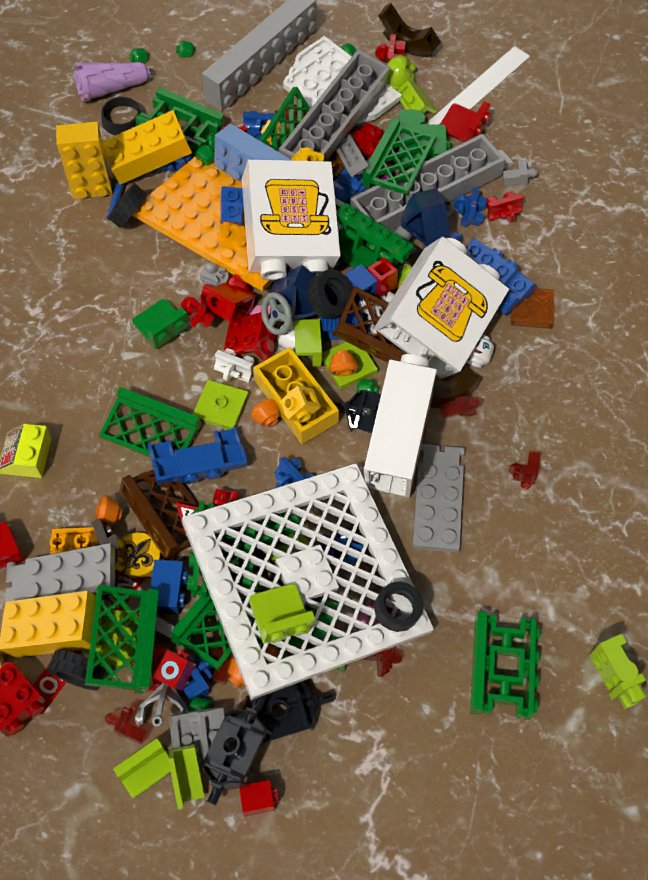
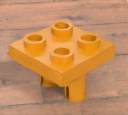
(72, 539)

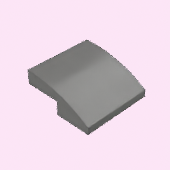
(196, 728)

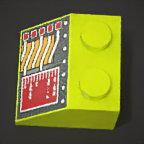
(25, 451)

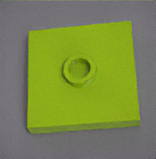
(365, 365)
(220, 405)

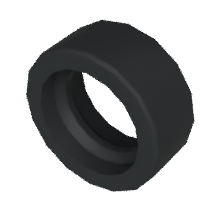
(408, 592)

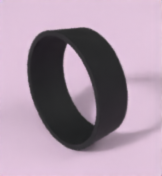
(113, 128)

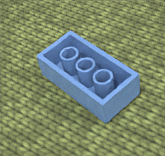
(236, 147)

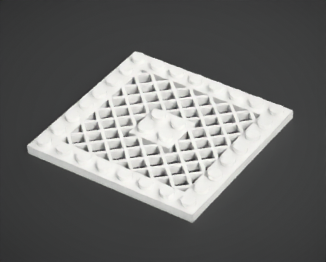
(307, 570)

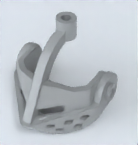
(162, 692)

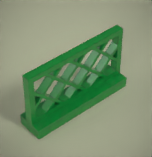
(280, 117)
(381, 155)
(153, 409)
(192, 620)
(144, 639)

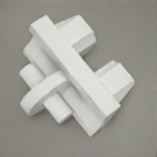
(233, 366)

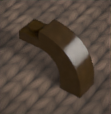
(417, 41)
(460, 384)
(105, 535)

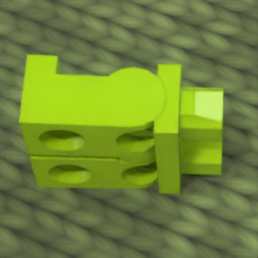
(618, 672)

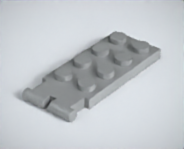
(438, 499)
(62, 573)

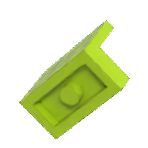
(415, 98)
(308, 339)
(144, 768)
(185, 774)

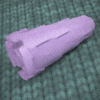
(98, 78)

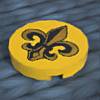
(140, 555)

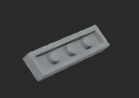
(351, 156)

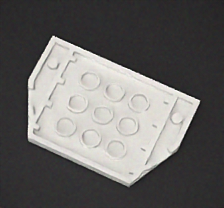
(319, 66)

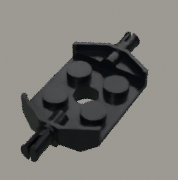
(360, 410)
(300, 712)
(230, 769)

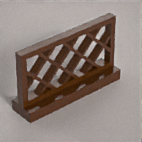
(361, 338)
(148, 516)

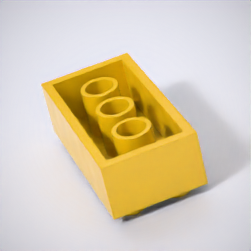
(146, 147)
(84, 159)
(285, 372)
(48, 624)

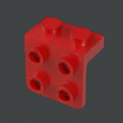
(465, 123)
(367, 140)
(250, 335)
(17, 700)

